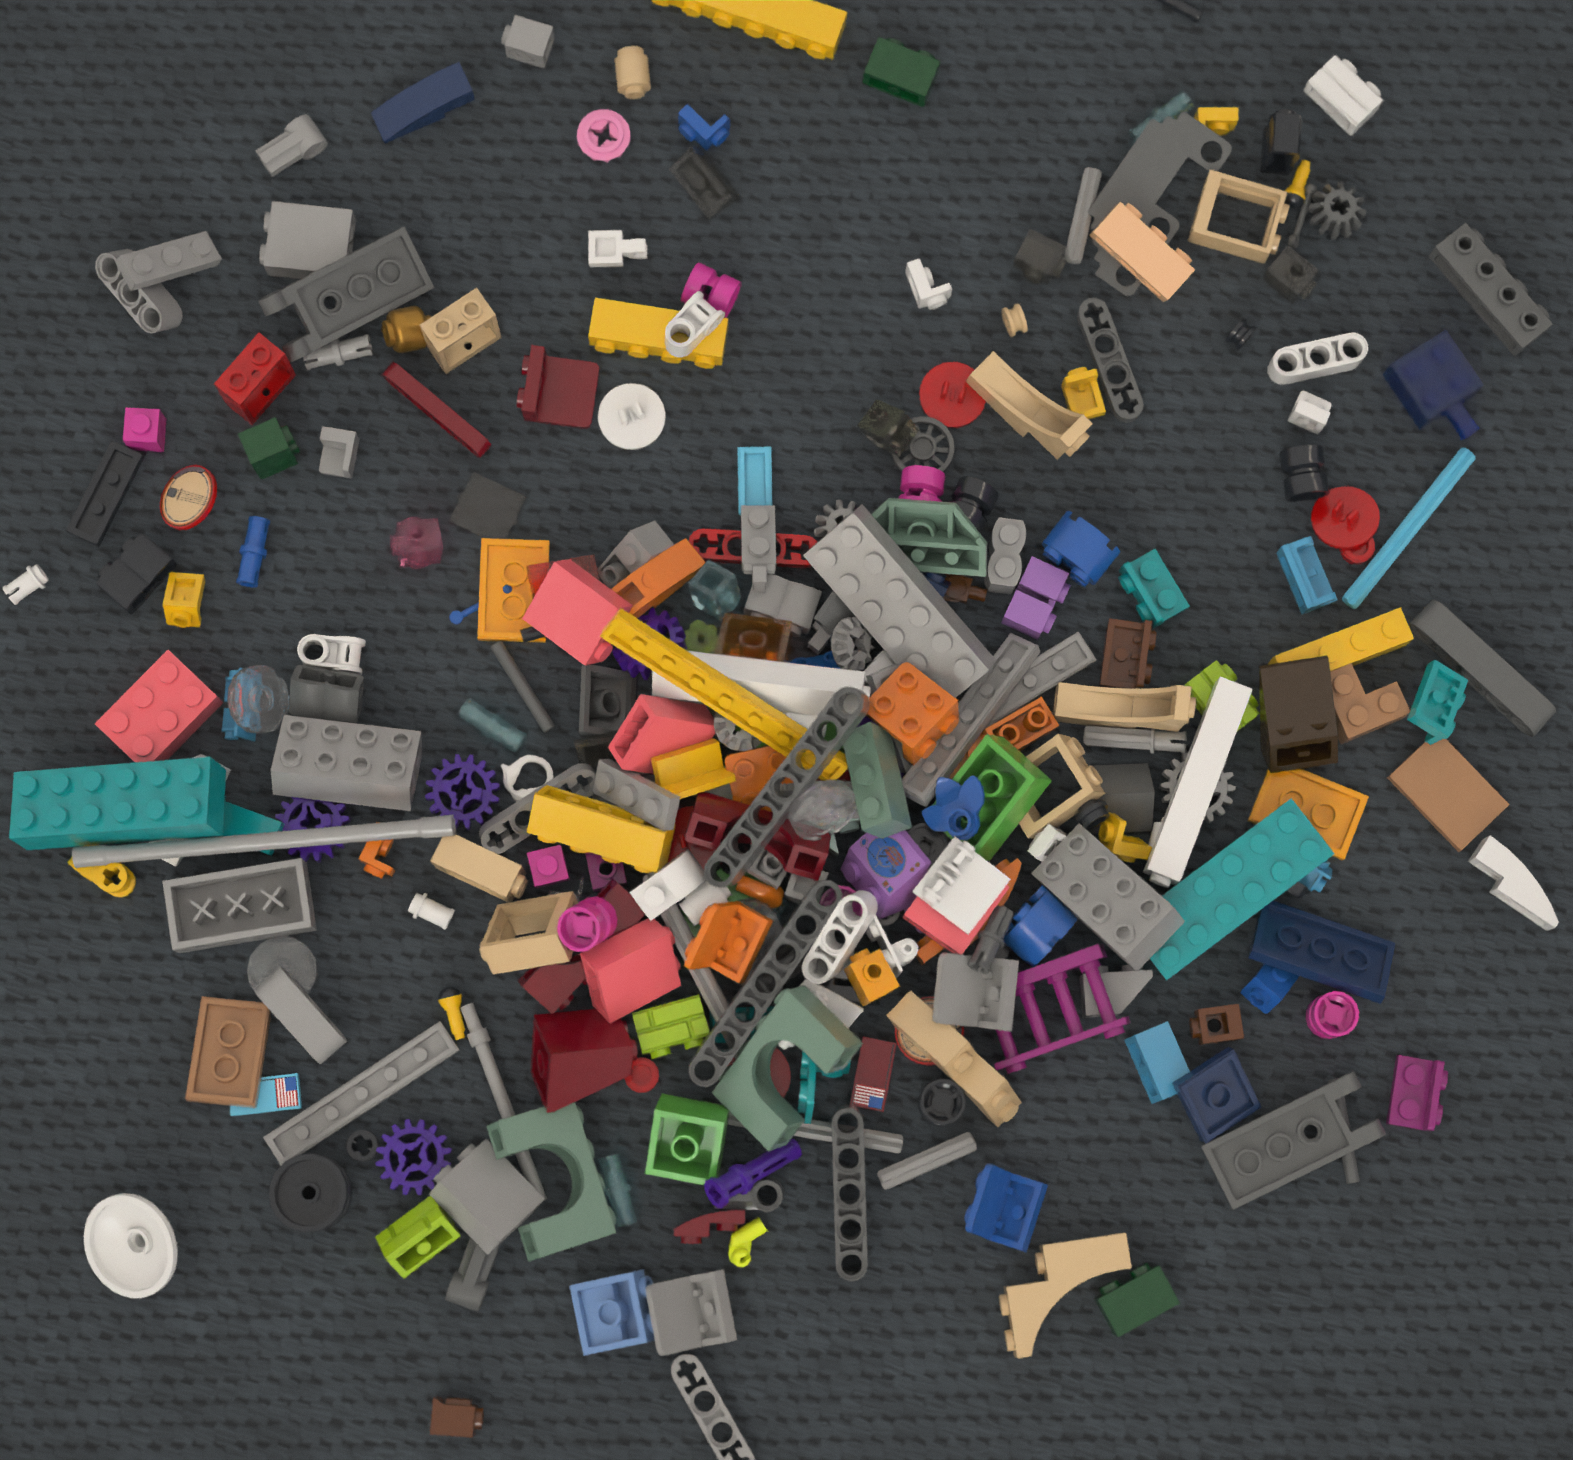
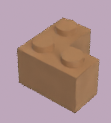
(1362, 712)

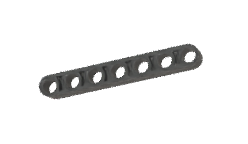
(771, 795)
(762, 1000)

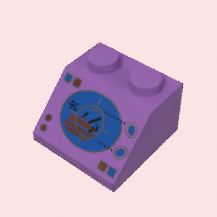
(886, 869)

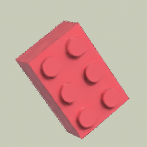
(159, 711)

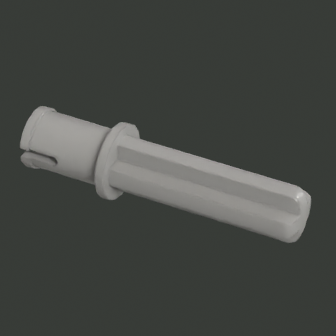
(1134, 738)

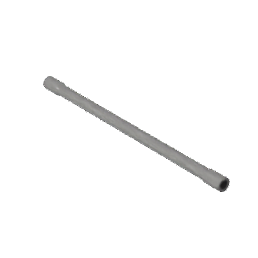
(103, 855)

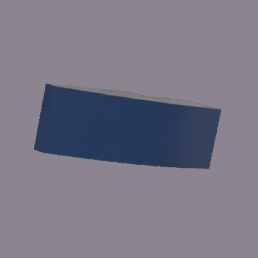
(423, 103)

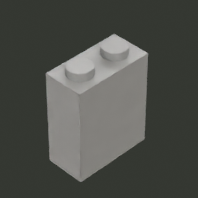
(305, 238)
(485, 1195)

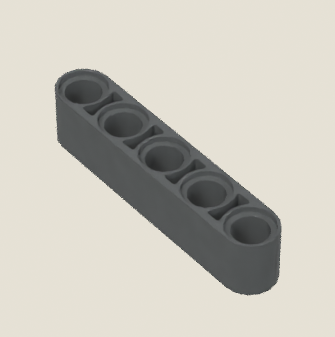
(1483, 668)
(855, 1208)

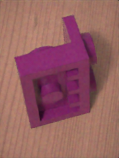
(1416, 1093)

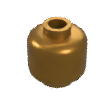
(403, 330)

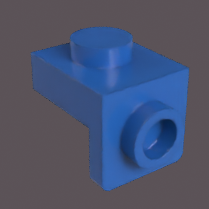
(697, 129)
(1268, 987)

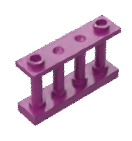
(1055, 973)

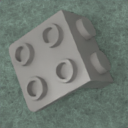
(973, 997)
(690, 1312)

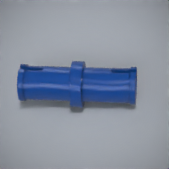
(253, 551)

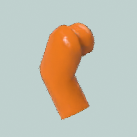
(761, 891)

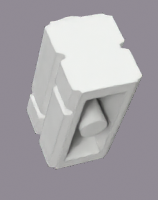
(1344, 94)

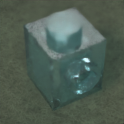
(714, 590)

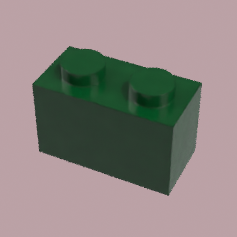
(901, 71)
(269, 447)
(1136, 1299)

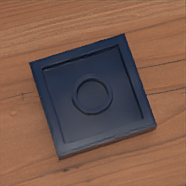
(1217, 1095)

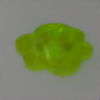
(699, 630)

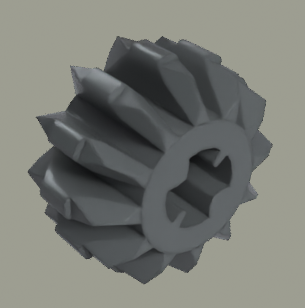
(1332, 220)

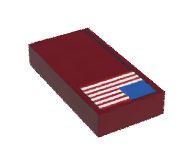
(873, 1074)

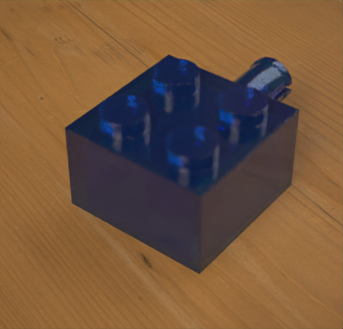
(1436, 383)

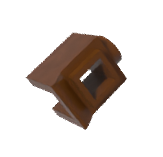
(455, 1417)

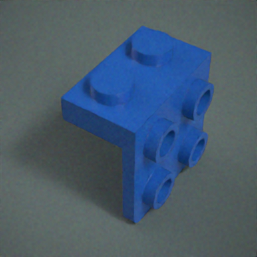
(1005, 1207)

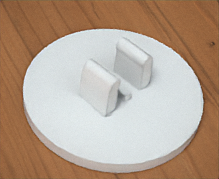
(631, 416)

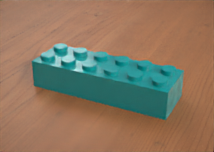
(118, 803)
(1240, 883)

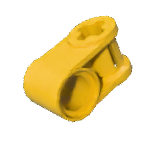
(102, 877)

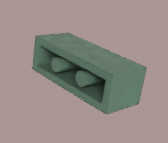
(876, 781)

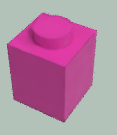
(144, 429)
(548, 866)

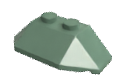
(934, 536)

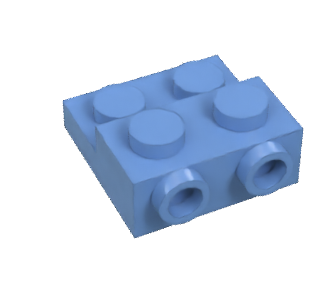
(613, 1312)

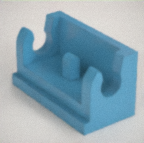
(1305, 575)
(1157, 1060)

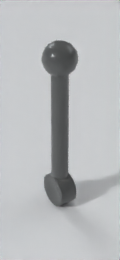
(1310, 190)

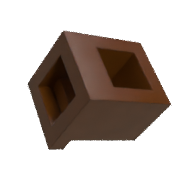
(1229, 1024)

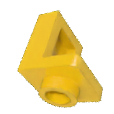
(1083, 392)
(1123, 846)

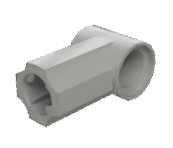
(298, 141)

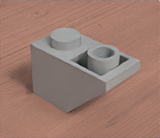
(632, 552)
(1120, 987)

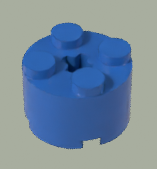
(1080, 549)
(1038, 926)

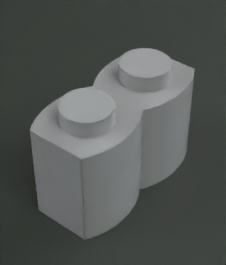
(1005, 561)
(786, 602)

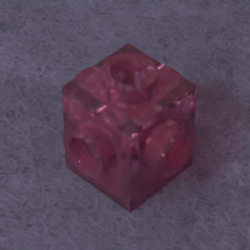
(417, 542)

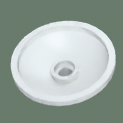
(130, 1245)

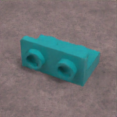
(1153, 588)
(1437, 701)

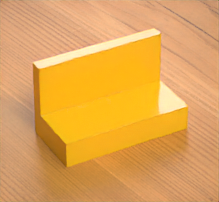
(692, 769)

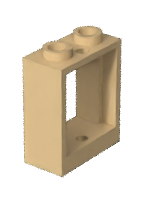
(1243, 190)
(461, 323)
(1086, 776)
(480, 868)
(526, 916)

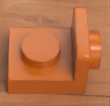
(371, 854)

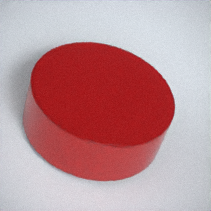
(1360, 554)
(643, 1075)

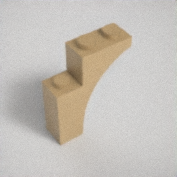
(1027, 408)
(1124, 707)
(956, 1059)
(1063, 1267)

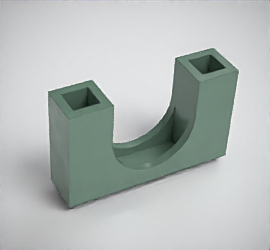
(747, 1083)
(586, 1212)

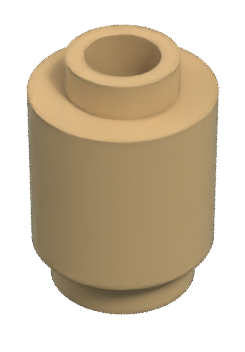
(632, 72)

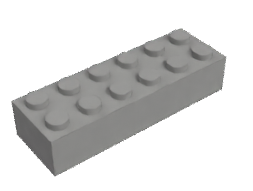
(898, 603)

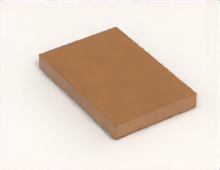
(1448, 792)
(228, 1052)

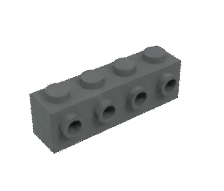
(1491, 289)

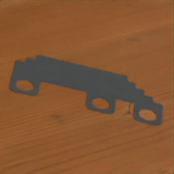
(1145, 176)

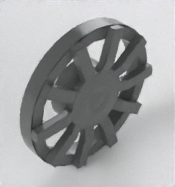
(924, 446)

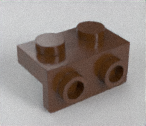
(1126, 654)

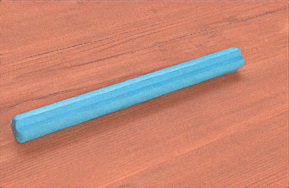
(1408, 528)

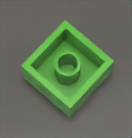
(687, 1139)

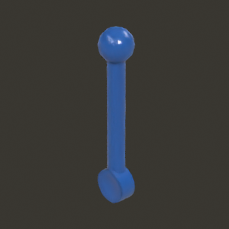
(456, 617)

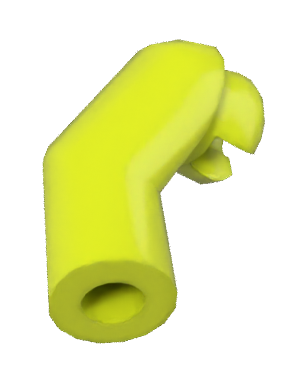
(741, 1242)

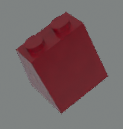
(578, 1055)

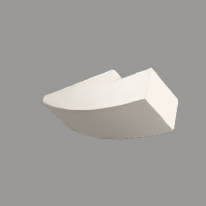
(1514, 882)

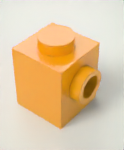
(870, 976)

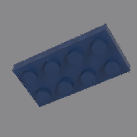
(1322, 951)

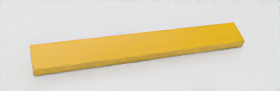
(713, 689)

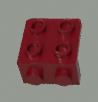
(558, 389)

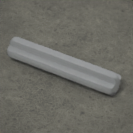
(1081, 217)
(927, 1160)

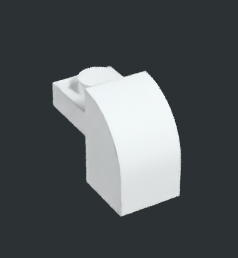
(669, 885)

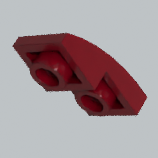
(693, 1230)

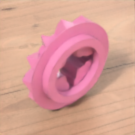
(596, 123)

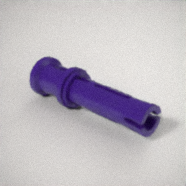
(741, 1177)

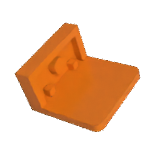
(913, 711)
(752, 772)
(728, 940)

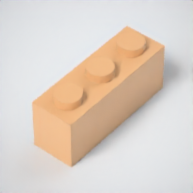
(1143, 251)

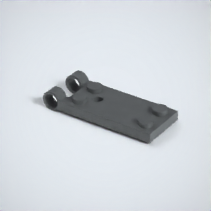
(363, 289)
(1274, 1146)

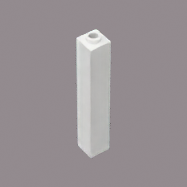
(780, 684)
(1197, 782)

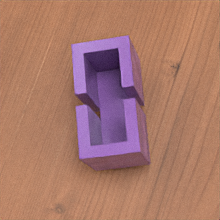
(1035, 598)

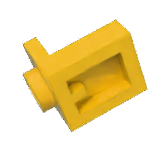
(1218, 119)
(183, 599)

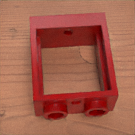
(253, 371)

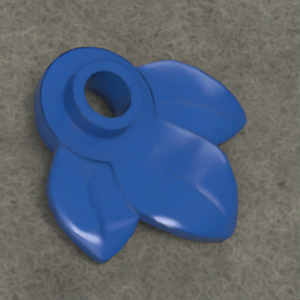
(953, 804)

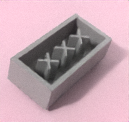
(346, 763)
(1108, 897)
(239, 905)

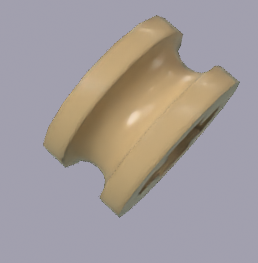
(1014, 320)

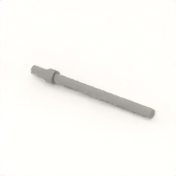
(479, 1038)

